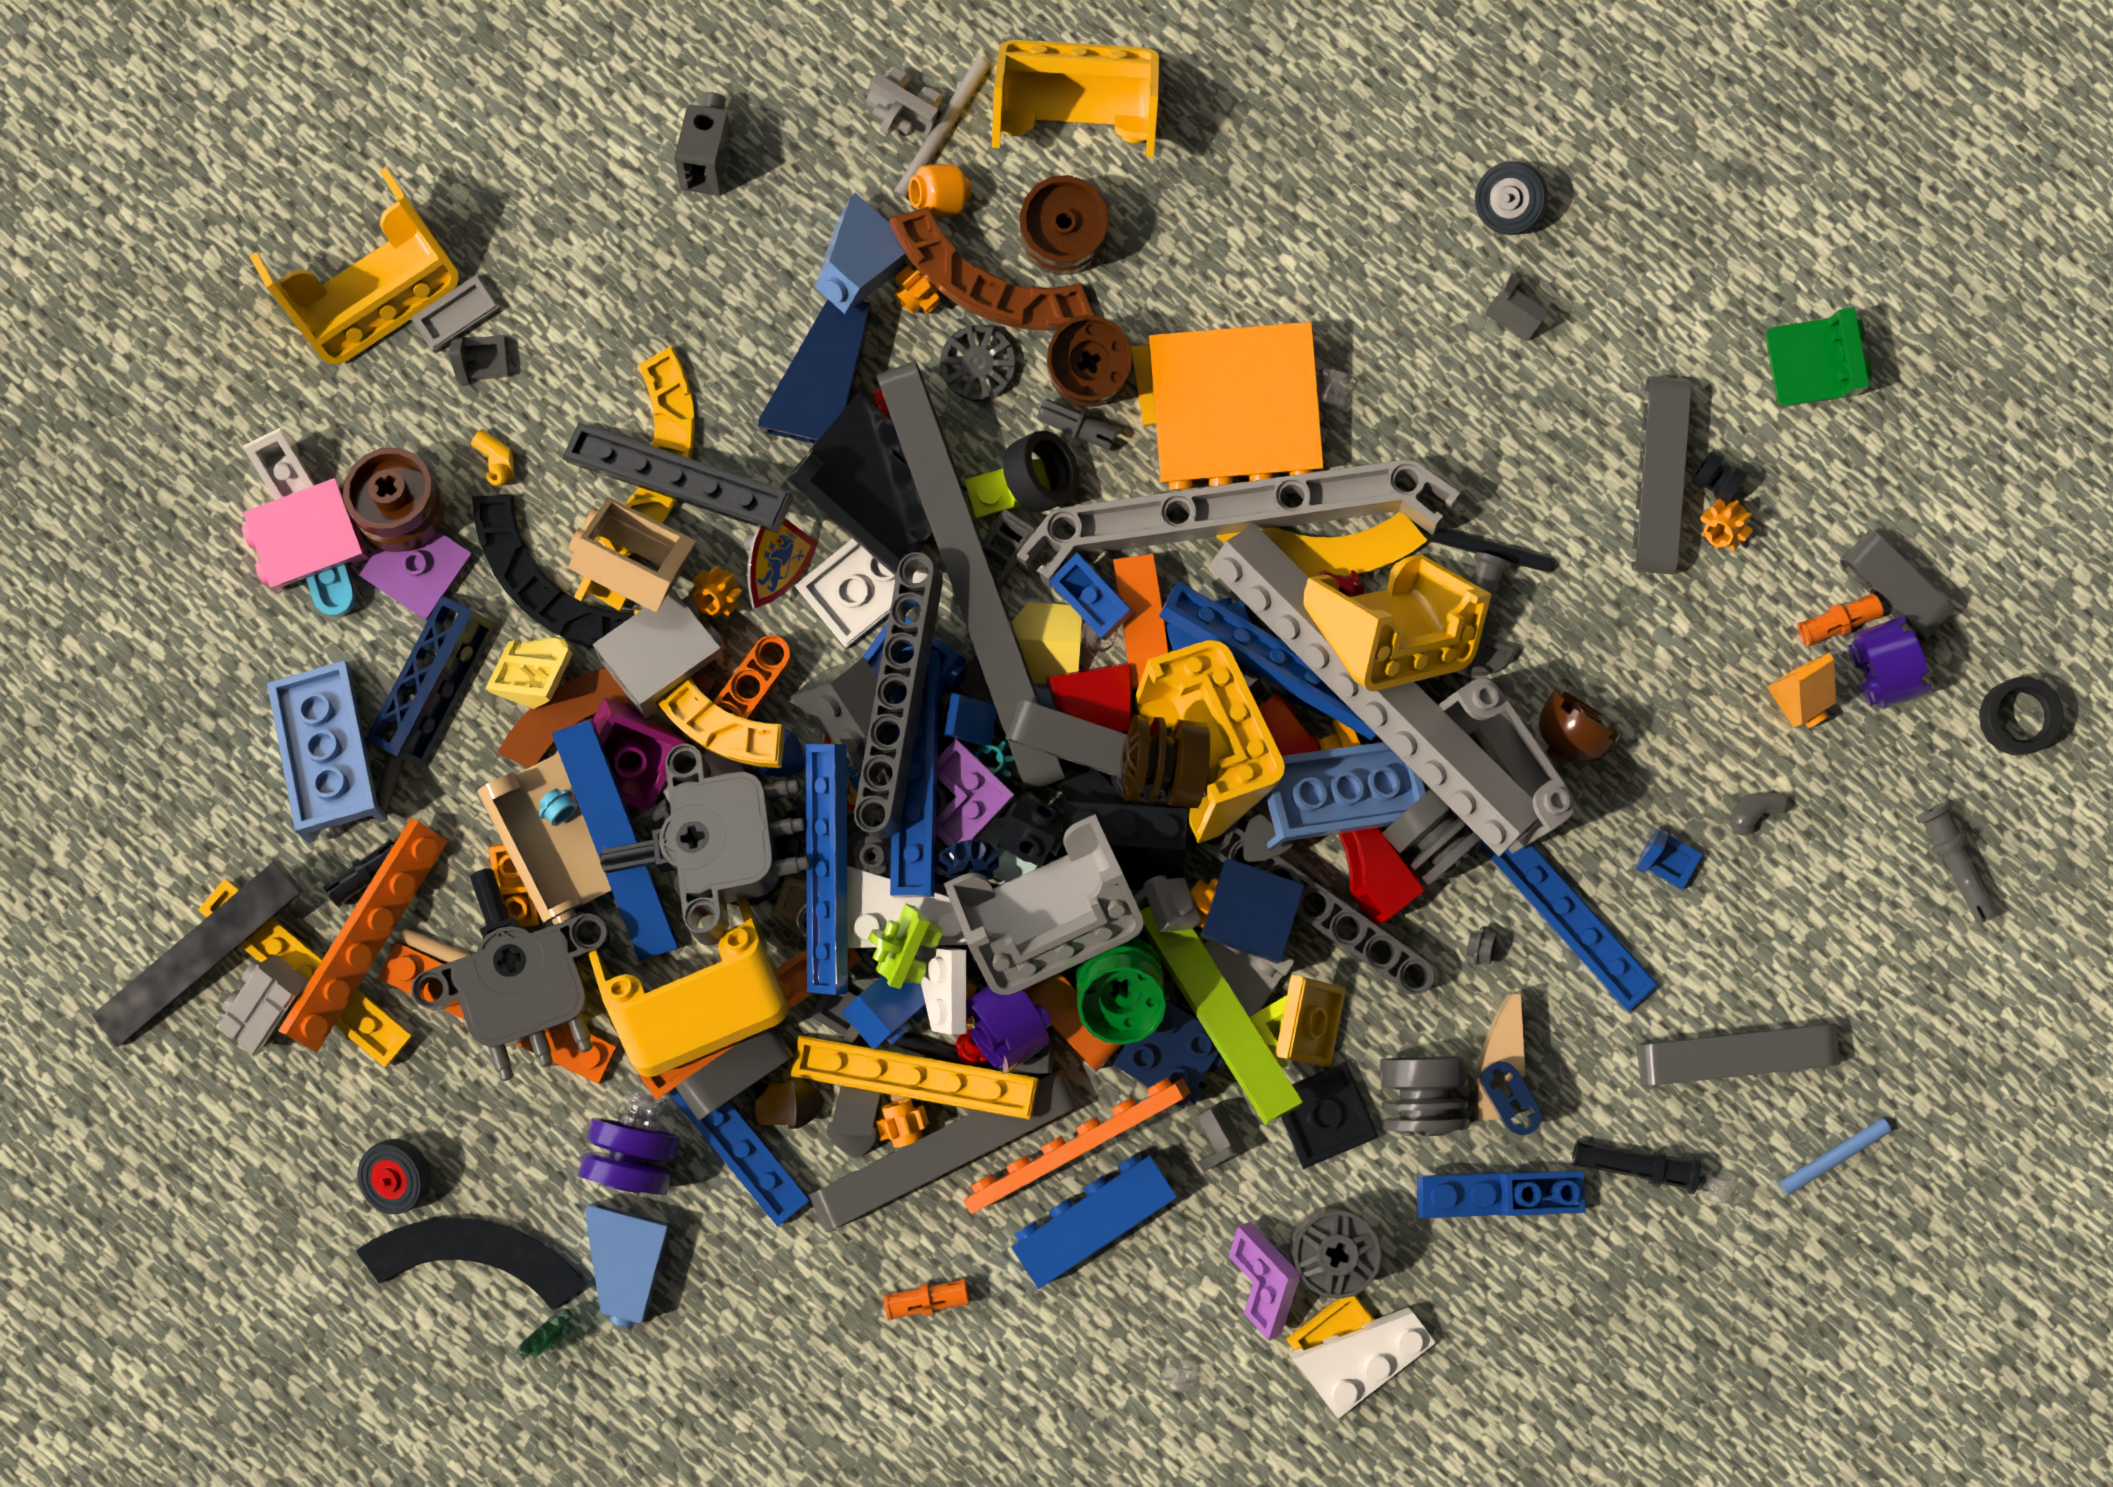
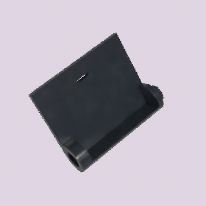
(865, 484)

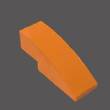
(1144, 630)

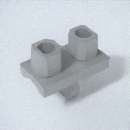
(900, 107)

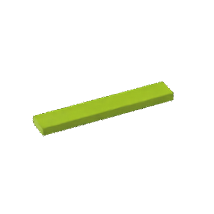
(1224, 1020)

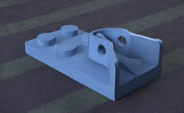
(323, 749)
(1341, 792)

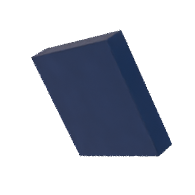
(1252, 911)

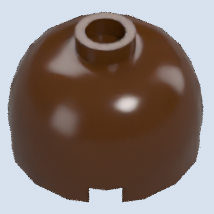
(1575, 730)

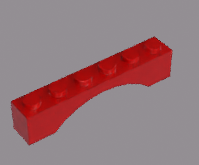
(1376, 873)

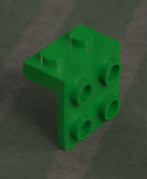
(1818, 359)

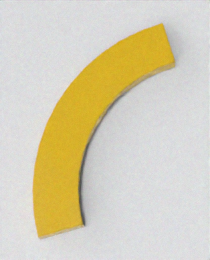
(672, 431)
(1357, 551)
(720, 731)

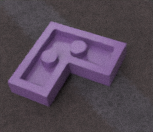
(977, 792)
(1272, 1280)

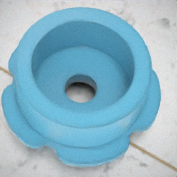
(557, 806)

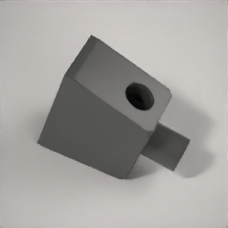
(703, 145)

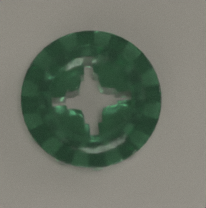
(546, 1335)

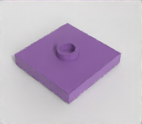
(418, 575)

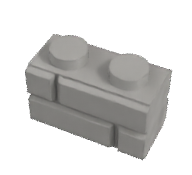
(262, 1004)

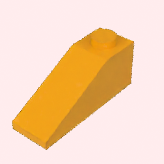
(1807, 691)

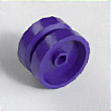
(628, 1162)

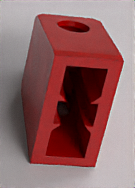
(1094, 695)

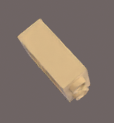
(639, 535)

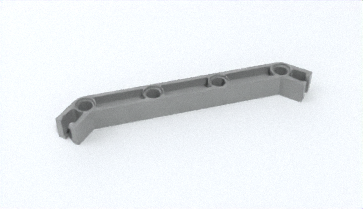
(1235, 507)

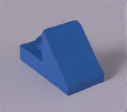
(1091, 596)
(968, 720)

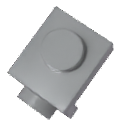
(1169, 902)

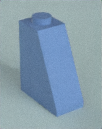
(859, 255)
(625, 1261)

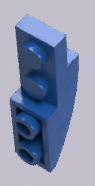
(1500, 1193)

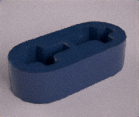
(1518, 1092)

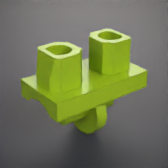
(900, 943)

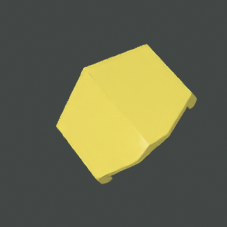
(1049, 639)
(530, 671)

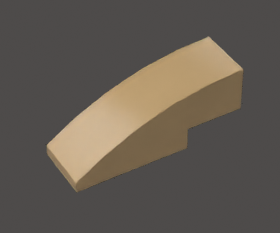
(1502, 1044)

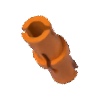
(1840, 619)
(926, 1299)

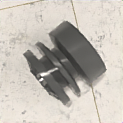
(1436, 833)
(1424, 1094)
(1326, 1229)

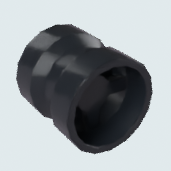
(1726, 482)

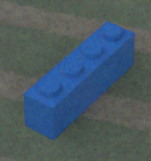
(1093, 1220)

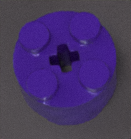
(1890, 663)
(1007, 1027)

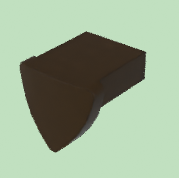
(787, 1103)

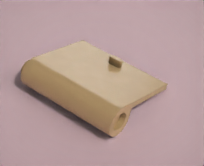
(552, 861)

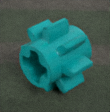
(997, 754)

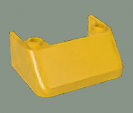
(1076, 86)
(372, 293)
(701, 1009)

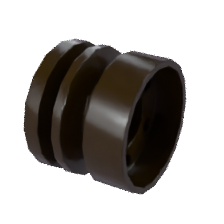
(1156, 761)

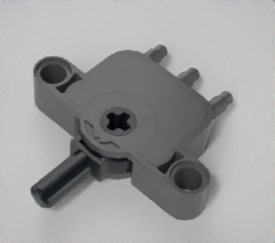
(736, 847)
(521, 1004)

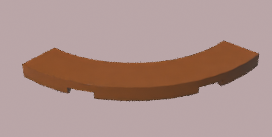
(977, 289)
(569, 705)

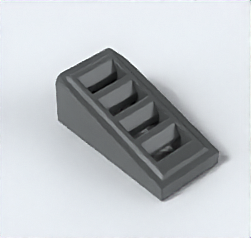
(1018, 526)

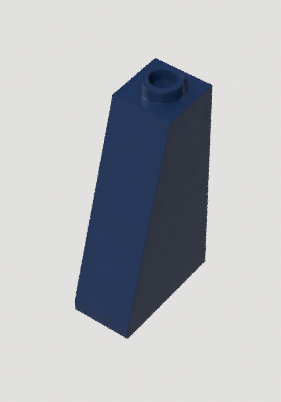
(820, 375)

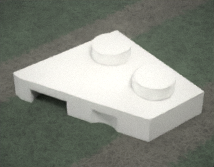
(945, 988)

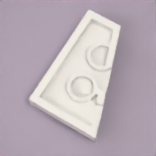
(872, 907)
(1360, 1362)

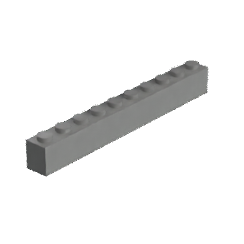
(1398, 715)

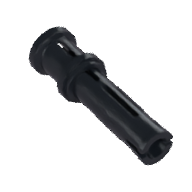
(1655, 1168)

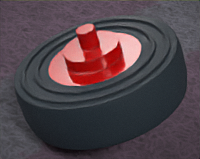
(394, 1176)

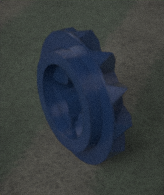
(955, 858)

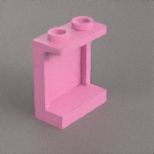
(303, 535)

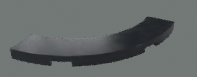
(528, 585)
(476, 1242)

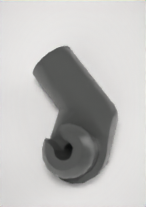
(1751, 809)

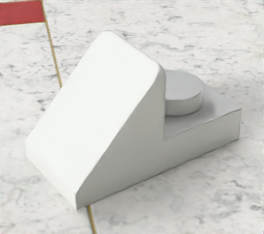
(279, 464)

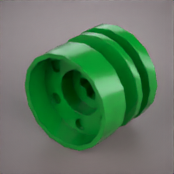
(1121, 1008)

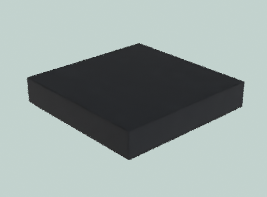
(1329, 1118)

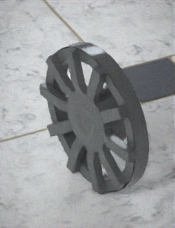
(977, 363)

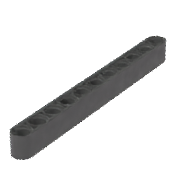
(965, 561)

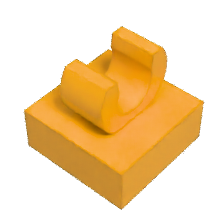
(1342, 737)

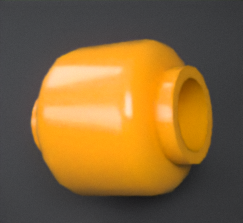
(940, 188)

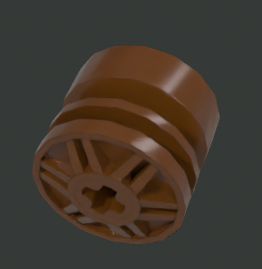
(1097, 339)

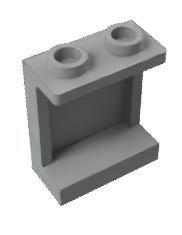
(658, 651)

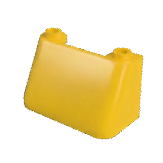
(1404, 634)
(1208, 687)

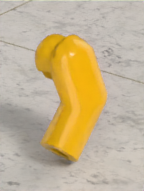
(499, 458)

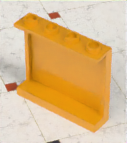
(1235, 404)

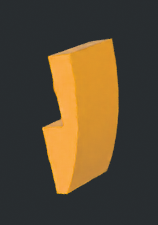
(512, 888)

